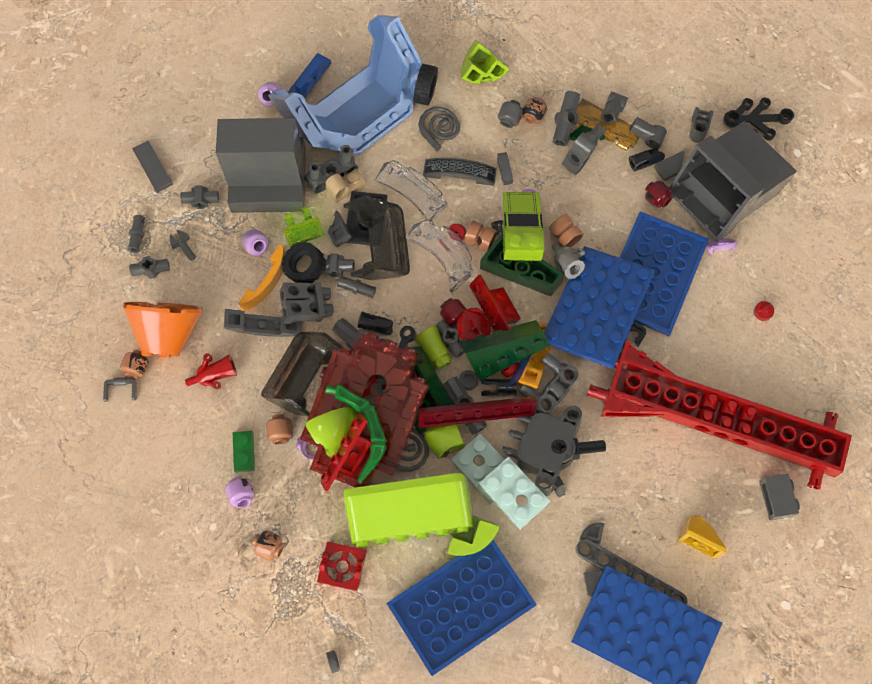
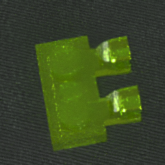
(303, 231)

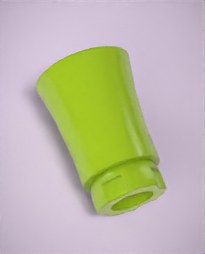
(434, 347)

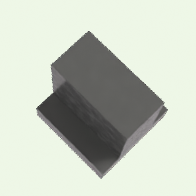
(262, 164)
(729, 179)

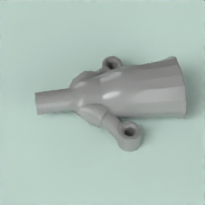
(570, 263)

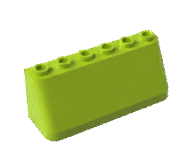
(409, 509)

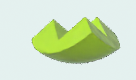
(482, 65)
(331, 428)
(474, 540)

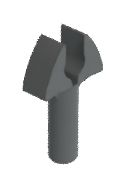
(182, 244)

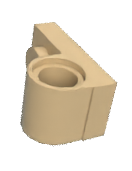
(341, 187)

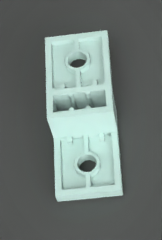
(500, 481)

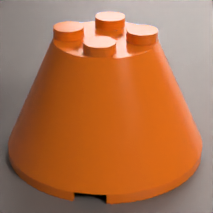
(161, 327)

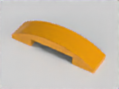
(251, 298)
(534, 368)

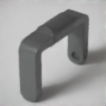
(119, 381)

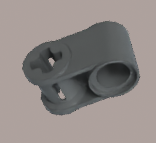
(700, 124)

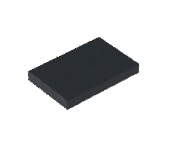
(360, 234)

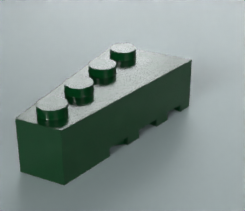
(531, 274)
(504, 348)

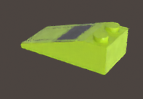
(522, 226)

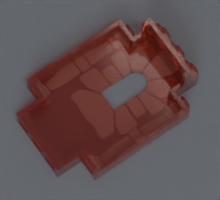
(396, 410)

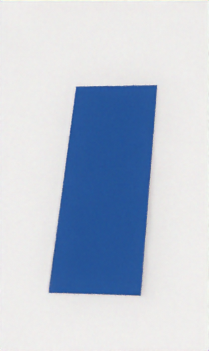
(517, 375)

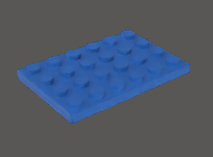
(674, 257)
(599, 307)
(460, 606)
(646, 631)

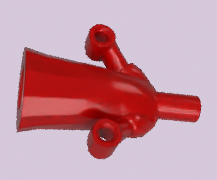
(218, 370)

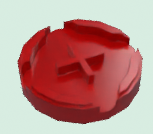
(472, 324)

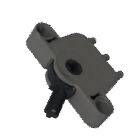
(541, 443)

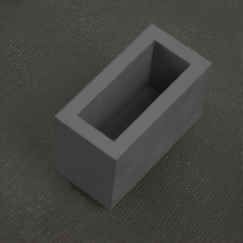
(779, 497)

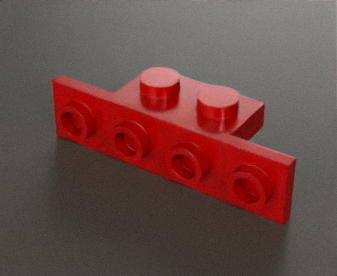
(495, 304)
(350, 454)

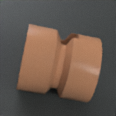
(564, 229)
(481, 236)

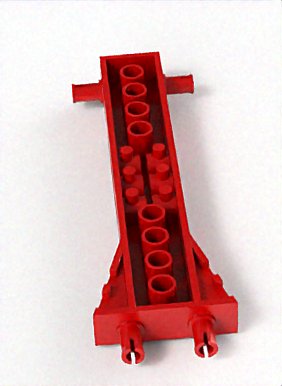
(652, 390)

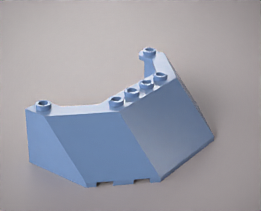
(367, 102)

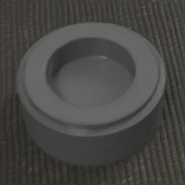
(469, 380)
(333, 661)

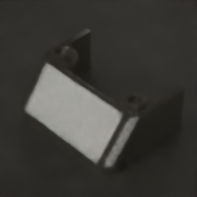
(386, 238)
(298, 369)

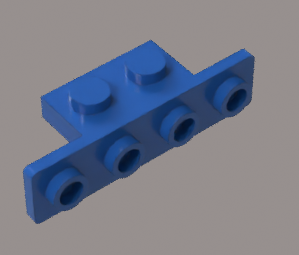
(310, 75)

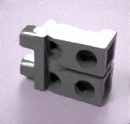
(305, 302)

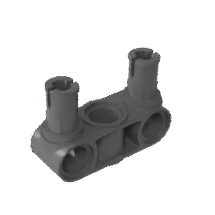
(582, 149)
(340, 165)
(556, 388)

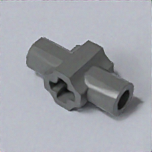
(199, 197)
(336, 265)
(149, 267)
(445, 331)

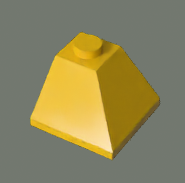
(702, 537)

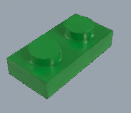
(243, 451)

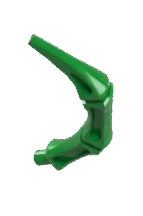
(377, 435)

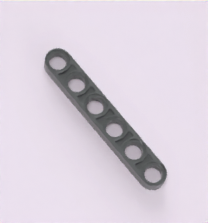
(632, 570)

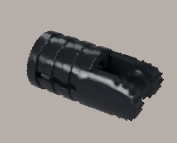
(645, 159)
(375, 323)
(502, 387)

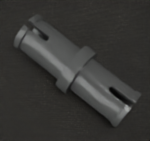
(136, 233)
(356, 286)

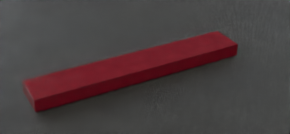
(476, 412)

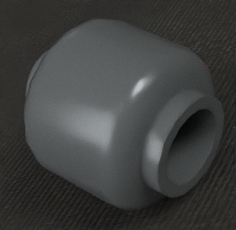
(510, 113)

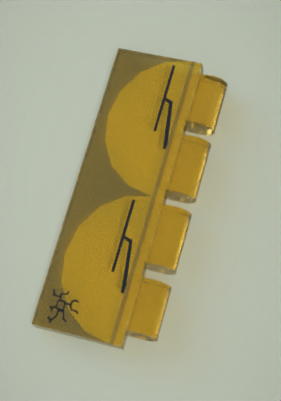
(619, 130)

